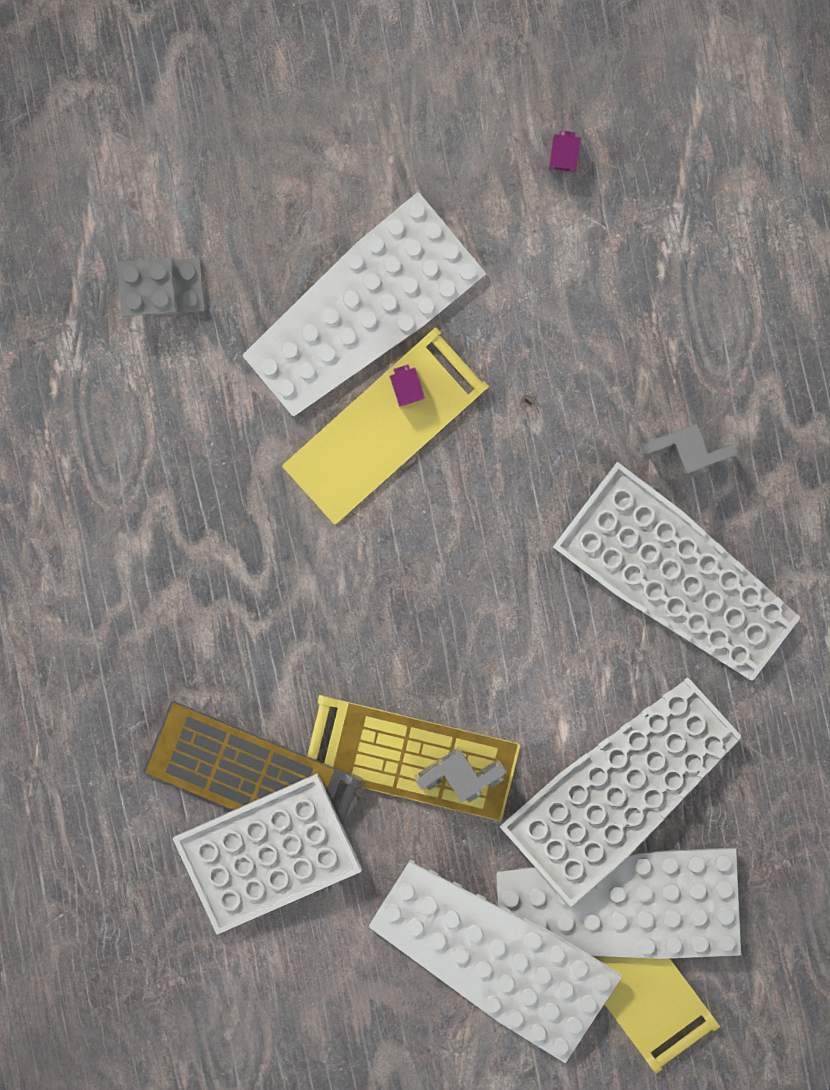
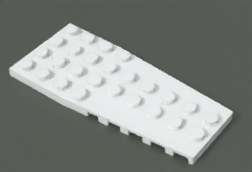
(364, 305)
(675, 573)
(620, 791)
(643, 909)
(496, 959)

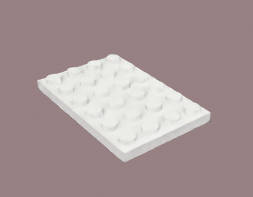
(267, 853)

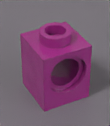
(564, 151)
(406, 385)

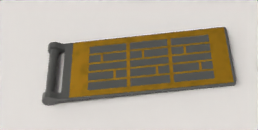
(233, 764)

